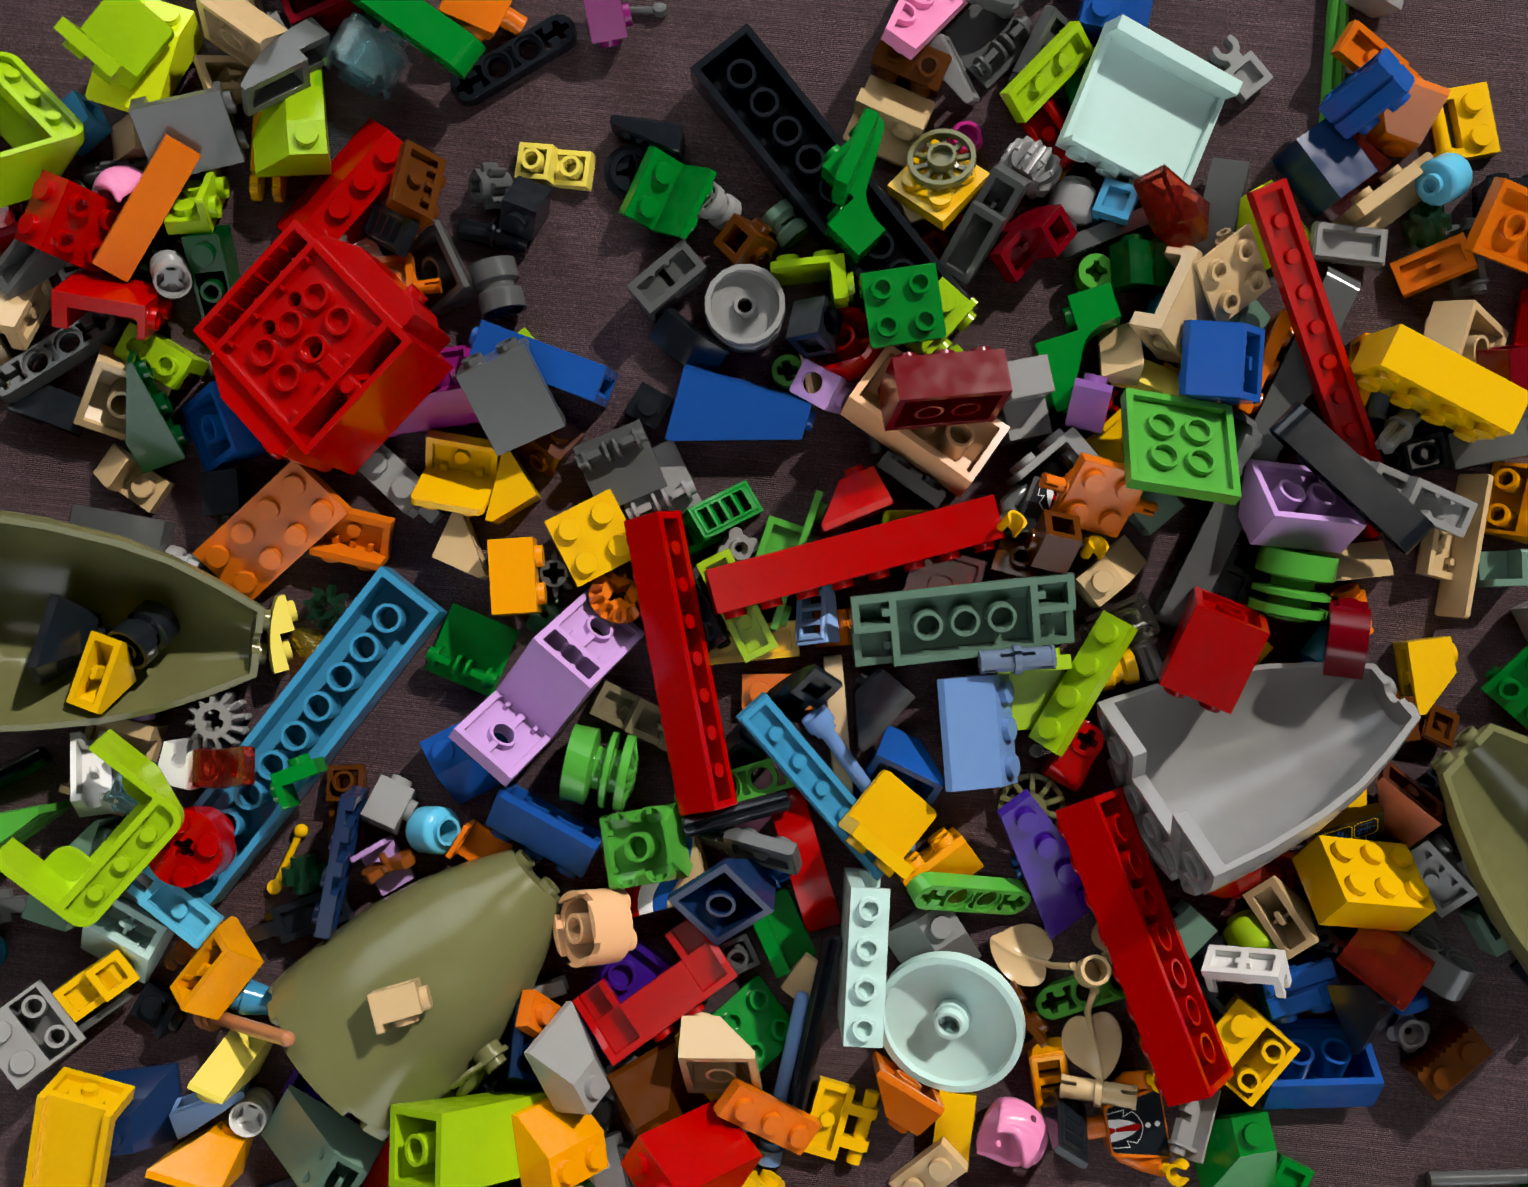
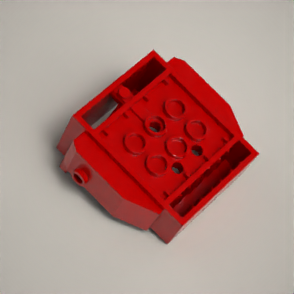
(374, 356)

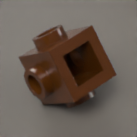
(746, 241)
(1012, 561)

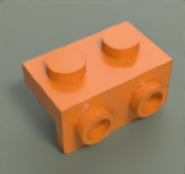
(357, 540)

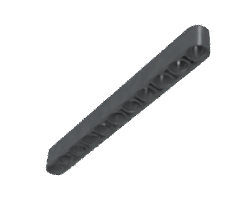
(1219, 522)

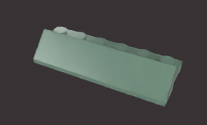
(961, 620)

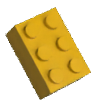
(1363, 884)

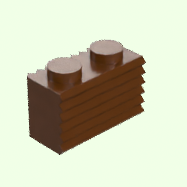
(1446, 1058)

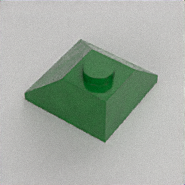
(1239, 1151)

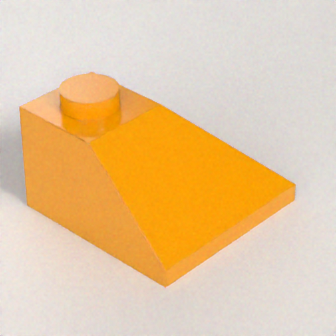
(204, 1160)

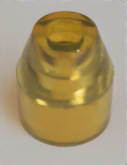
(305, 641)

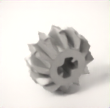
(1035, 163)
(207, 724)

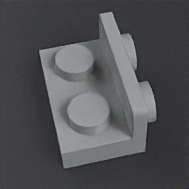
(1442, 873)

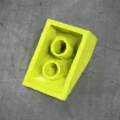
(165, 72)

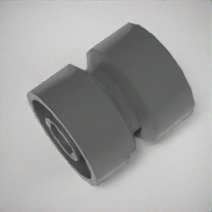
(497, 281)

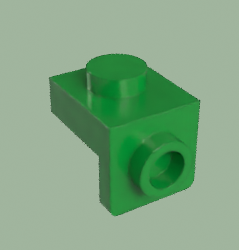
(299, 768)

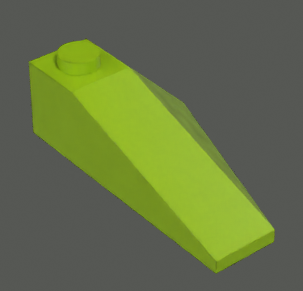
(294, 134)

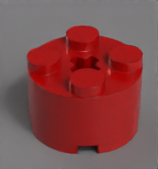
(212, 847)

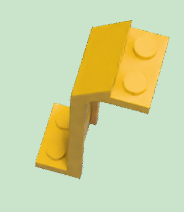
(74, 1129)

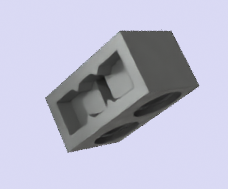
(667, 280)

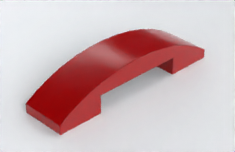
(812, 882)

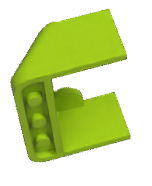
(36, 127)
(86, 886)

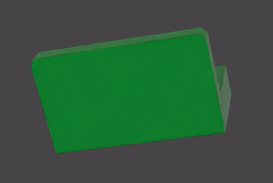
(784, 934)

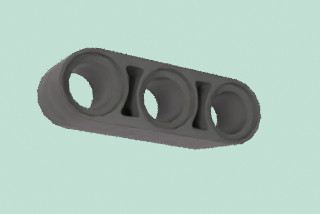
(1453, 968)

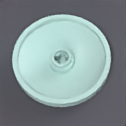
(952, 1022)

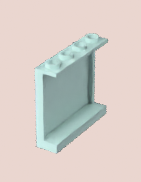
(1143, 105)
(863, 959)

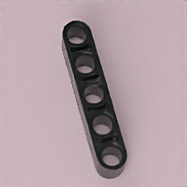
(1351, 478)

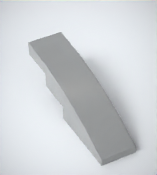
(1442, 507)

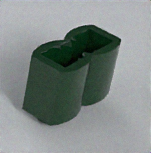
(1140, 265)

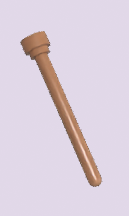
(248, 1027)

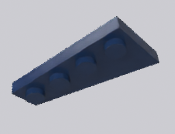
(337, 872)

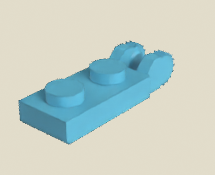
(177, 909)

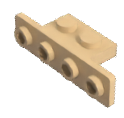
(1388, 201)
(1456, 558)

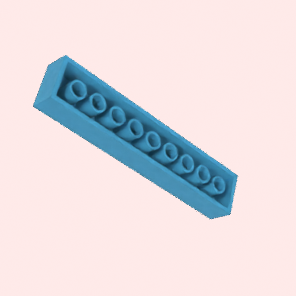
(322, 709)

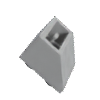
(35, 1035)

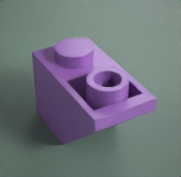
(1089, 404)

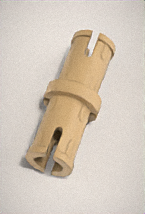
(1098, 1091)

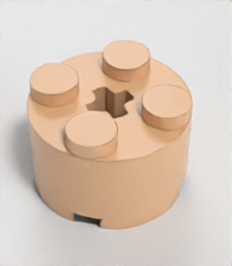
(594, 927)

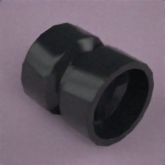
(146, 631)

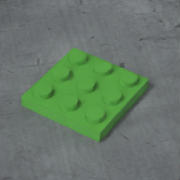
(1179, 446)

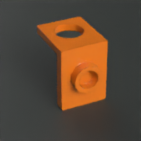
(476, 842)

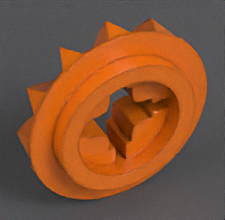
(618, 610)

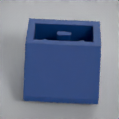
(1221, 362)

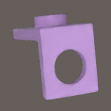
(832, 393)
(393, 879)

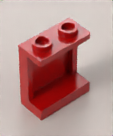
(112, 296)

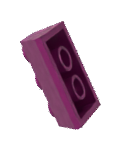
(445, 403)

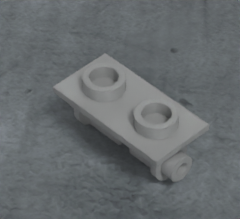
(1193, 1129)

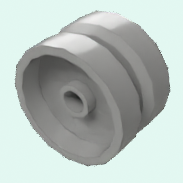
(741, 287)

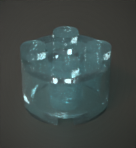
(367, 56)

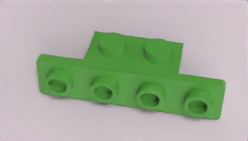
(784, 534)

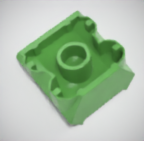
(645, 846)

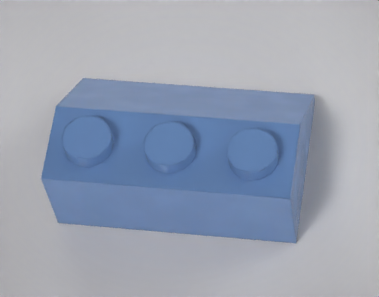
(978, 732)

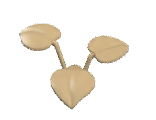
(1088, 1041)

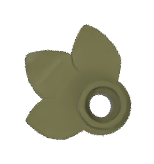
(487, 1061)

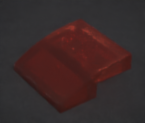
(1386, 964)

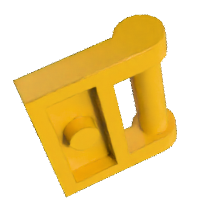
(1471, 123)

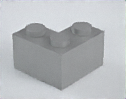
(1026, 406)

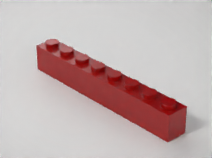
(852, 555)
(680, 662)

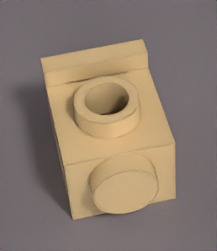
(399, 1004)

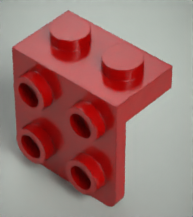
(67, 220)

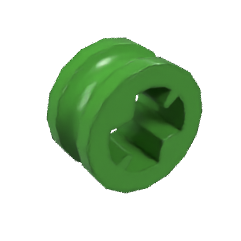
(780, 380)

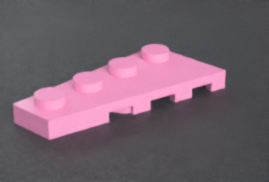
(918, 22)

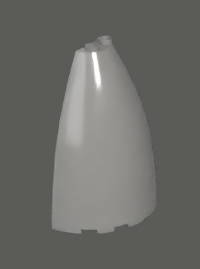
(1249, 784)

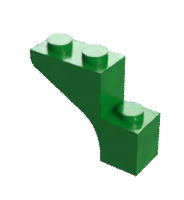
(854, 226)
(1089, 315)

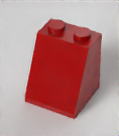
(1213, 651)
(692, 1152)

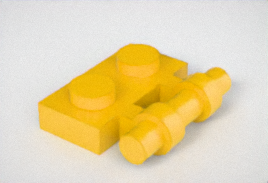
(831, 1107)

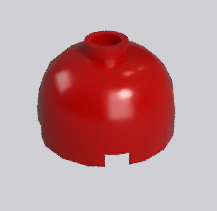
(853, 350)

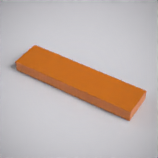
(146, 208)

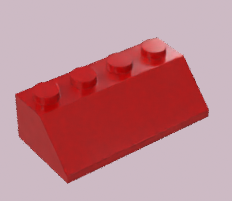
(360, 177)

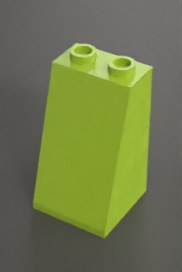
(456, 1140)

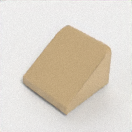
(801, 976)

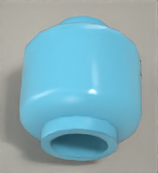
(1443, 179)
(432, 829)

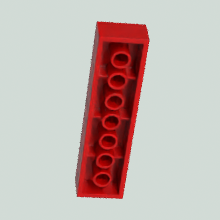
(1145, 948)

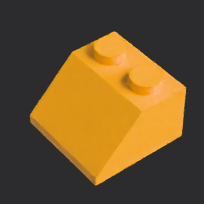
(515, 576)
(557, 1146)

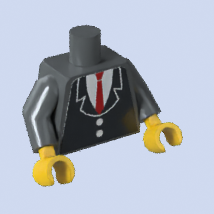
(1024, 504)

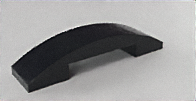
(792, 696)

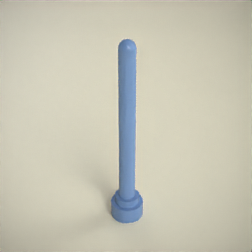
(821, 724)
(772, 1152)

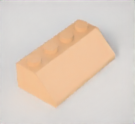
(945, 453)

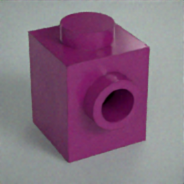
(607, 21)

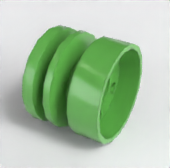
(1292, 583)
(598, 767)

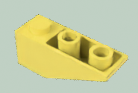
(229, 1067)

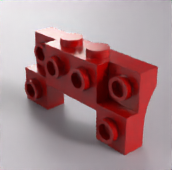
(654, 1007)

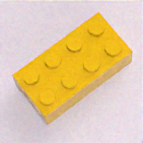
(1439, 384)

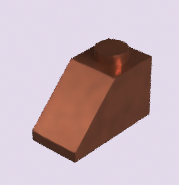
(1407, 806)

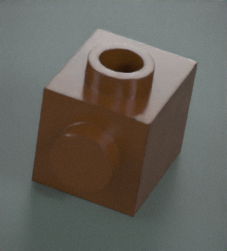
(1054, 541)

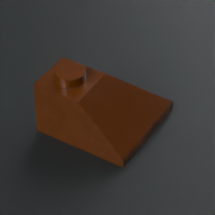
(650, 1089)

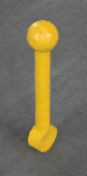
(276, 885)

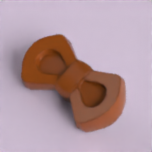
(402, 860)

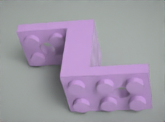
(544, 689)

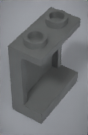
(197, 120)
(509, 395)

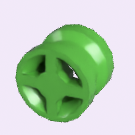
(1085, 274)

